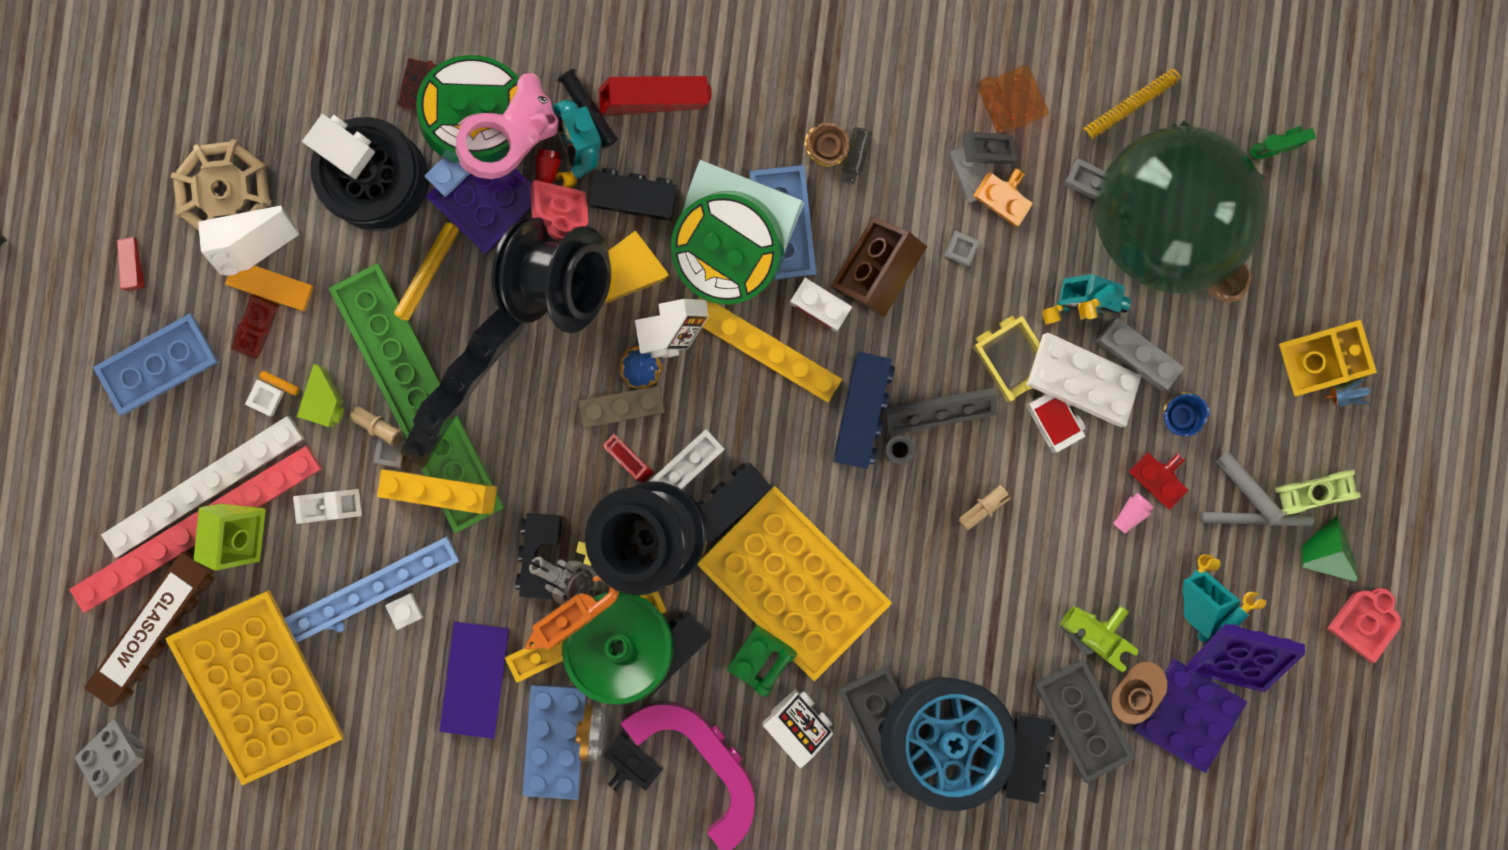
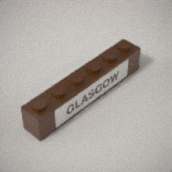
(149, 629)

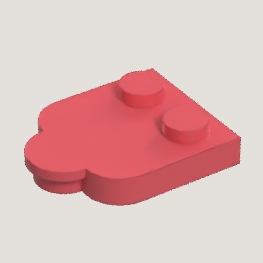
(558, 207)
(1367, 622)

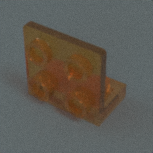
(1012, 99)

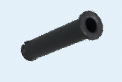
(582, 98)

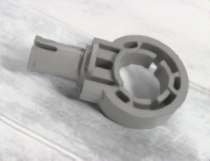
(564, 578)

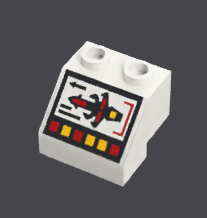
(673, 328)
(798, 727)

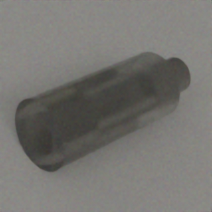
(857, 154)

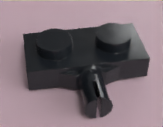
(631, 763)

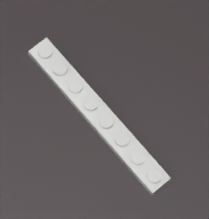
(202, 487)

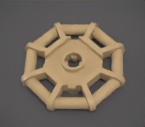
(211, 174)

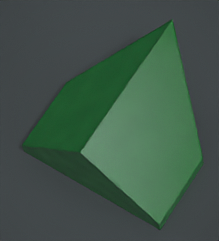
(1330, 552)

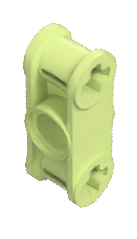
(1336, 488)

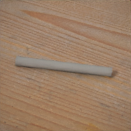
(1255, 519)

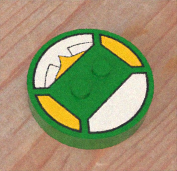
(459, 90)
(727, 247)

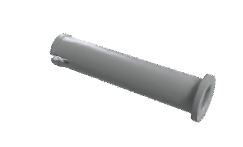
(1250, 488)

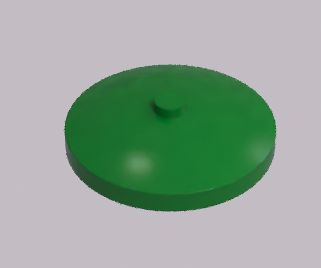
(620, 651)

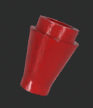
(547, 165)

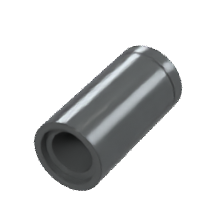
(908, 449)

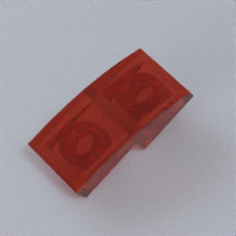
(255, 327)

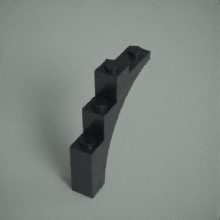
(457, 385)

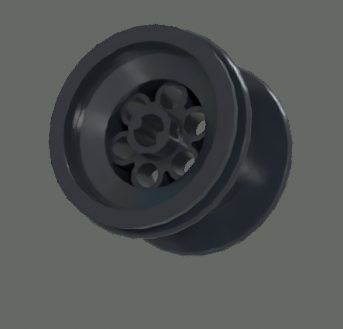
(399, 196)
(552, 276)
(674, 523)

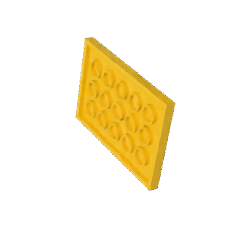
(794, 582)
(255, 687)

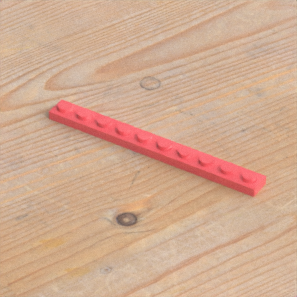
(182, 536)

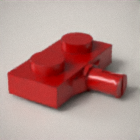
(1160, 478)

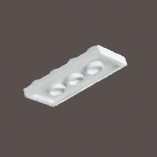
(1084, 380)

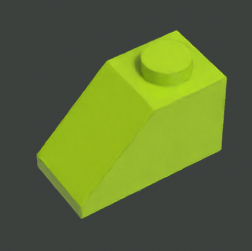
(321, 399)

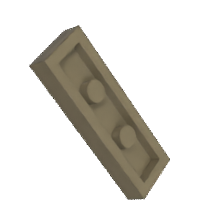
(621, 406)

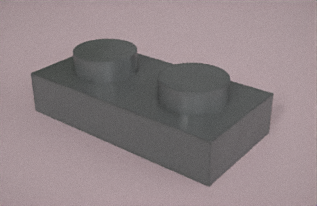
(989, 148)

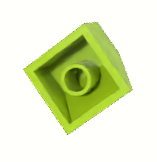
(229, 535)

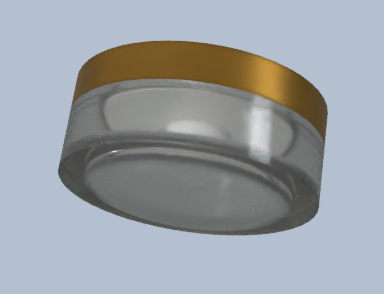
(592, 733)

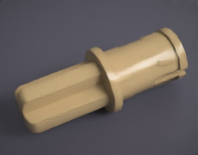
(376, 426)
(984, 507)

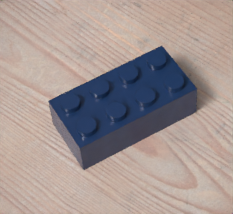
(862, 410)

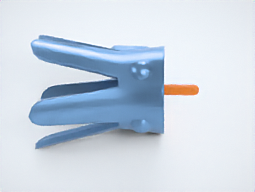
(1345, 395)

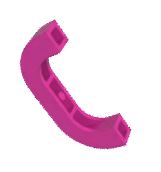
(725, 761)

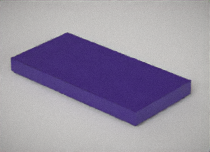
(474, 679)

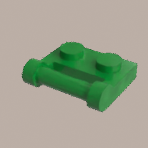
(1283, 143)
(753, 656)

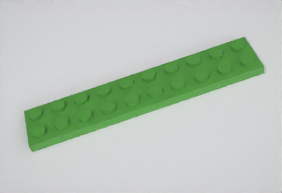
(407, 378)

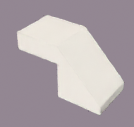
(327, 506)

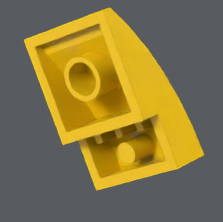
(1327, 358)

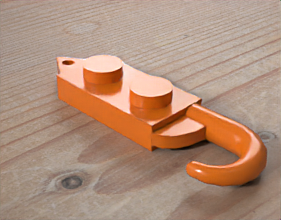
(568, 619)

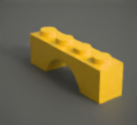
(437, 491)

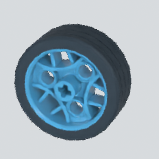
(991, 722)

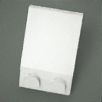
(245, 238)

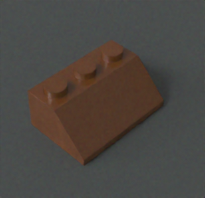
(879, 266)

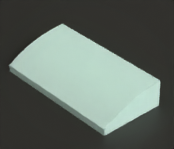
(713, 179)

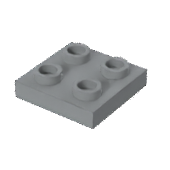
(109, 758)

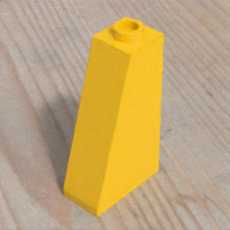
(633, 268)

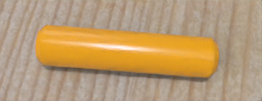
(279, 383)

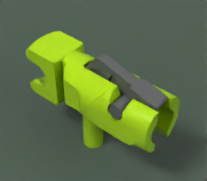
(1098, 637)

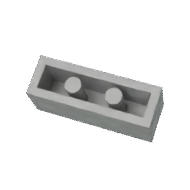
(1139, 354)

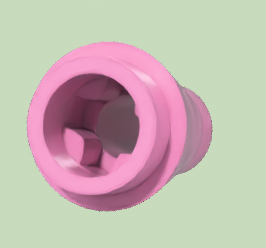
(1133, 512)

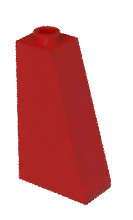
(653, 94)

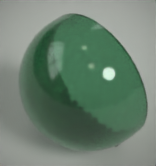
(1181, 209)

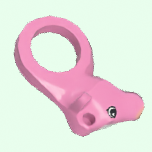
(523, 124)

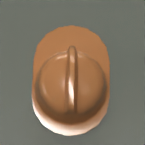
(1139, 693)

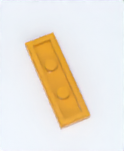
(272, 287)

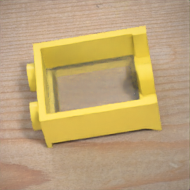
(1009, 355)

